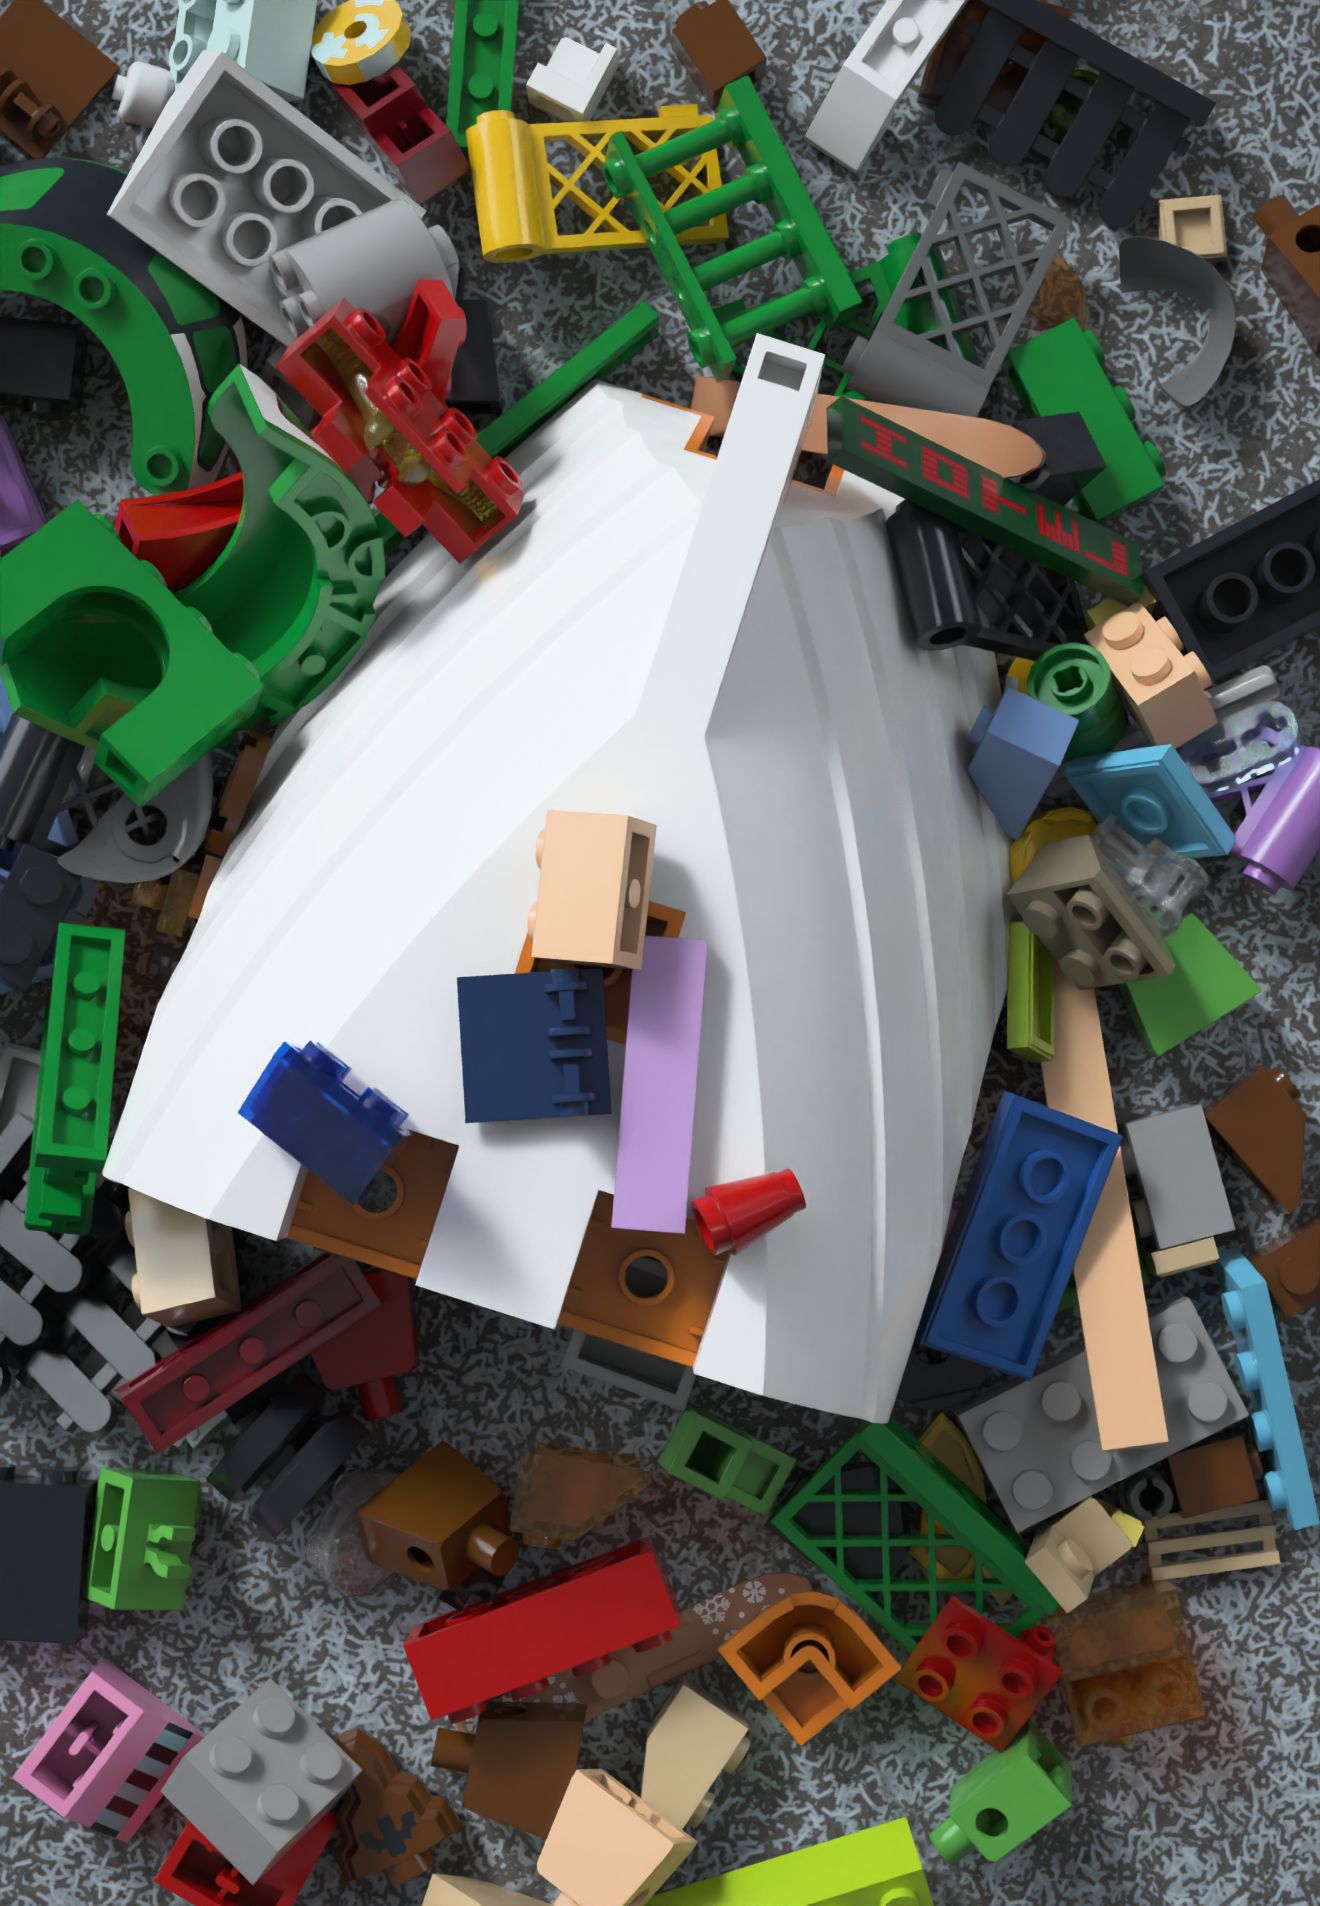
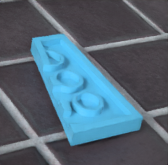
(1265, 1378)

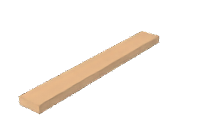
(1108, 1263)

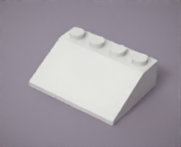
(239, 179)

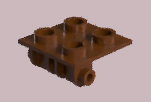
(45, 76)

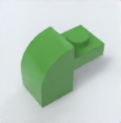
(725, 1460)

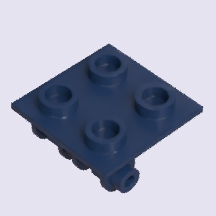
(534, 1045)

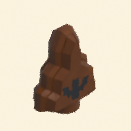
(388, 1816)

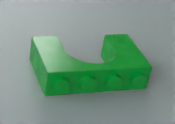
(205, 690)

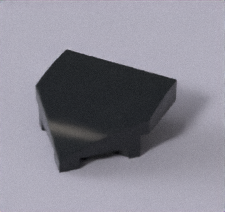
(858, 1519)

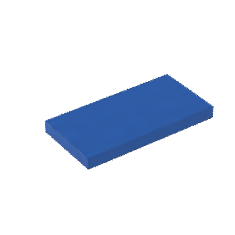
(1017, 1236)

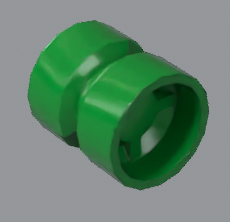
(1082, 686)

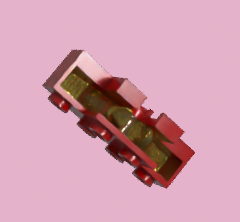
(388, 413)

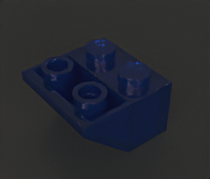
(325, 1120)

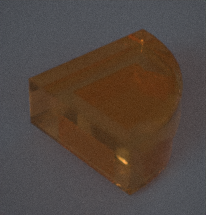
(1060, 296)

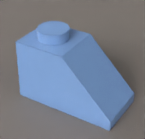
(1017, 755)

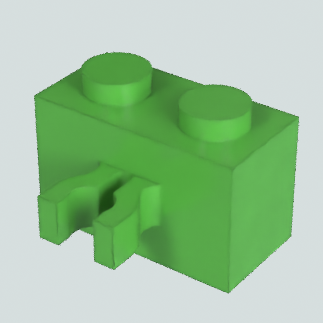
(142, 1539)

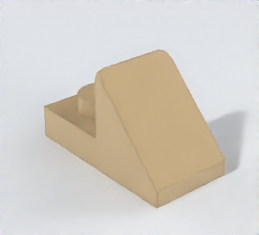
(1074, 1549)

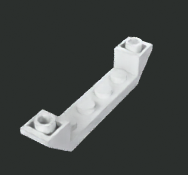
(878, 76)

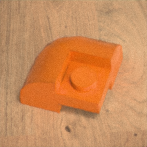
(809, 1660)

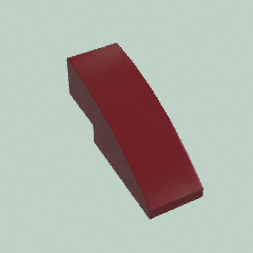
(404, 132)

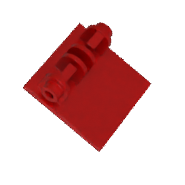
(981, 1672)

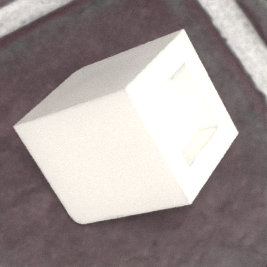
(572, 81)

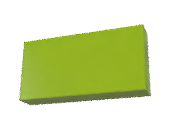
(1030, 996)

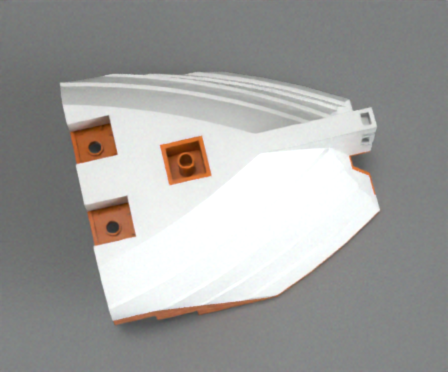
(672, 654)

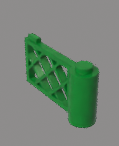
(884, 277)

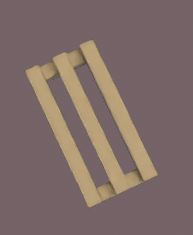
(1265, 1532)

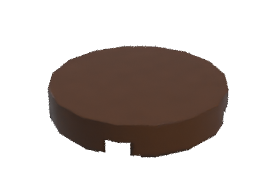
(236, 793)

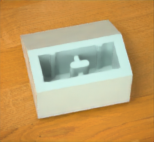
(260, 35)

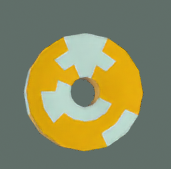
(360, 40)

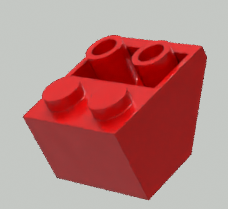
(207, 1878)

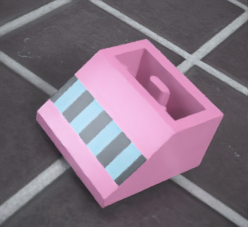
(108, 1754)

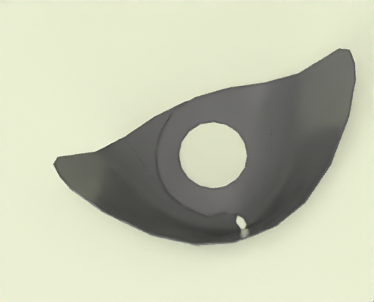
(1165, 266)
(113, 857)

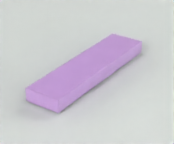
(660, 1086)

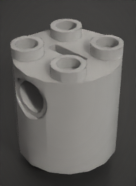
(367, 261)

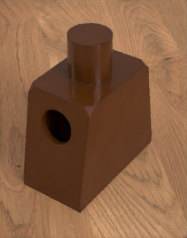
(1293, 262)
(439, 1522)
(516, 1761)

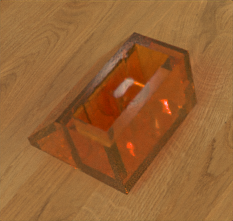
(1125, 1662)

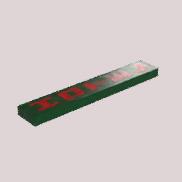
(983, 501)

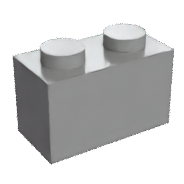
(1174, 1178)

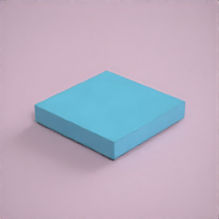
(1152, 798)

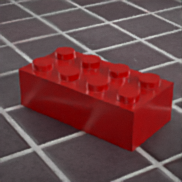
(543, 1629)

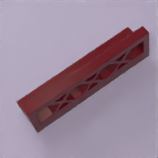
(247, 1348)

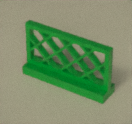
(944, 1500)

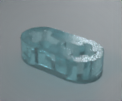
(1249, 759)

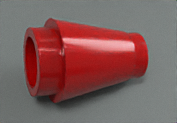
(746, 1209)

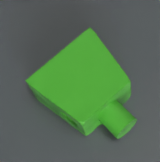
(1193, 996)
(1005, 1798)

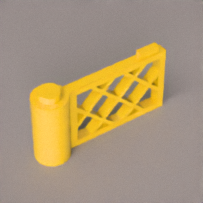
(516, 180)

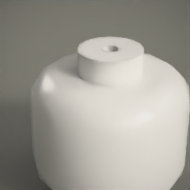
(143, 93)

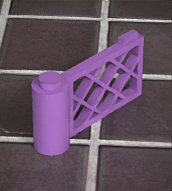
(1282, 824)

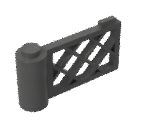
(908, 367)

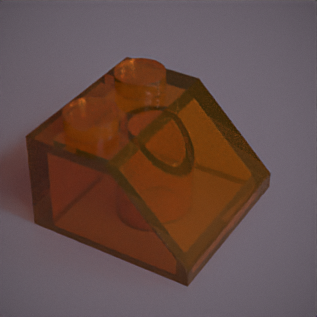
(571, 1490)

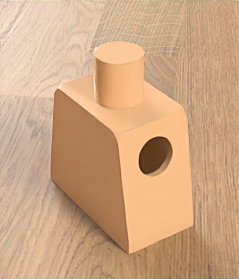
(609, 1845)

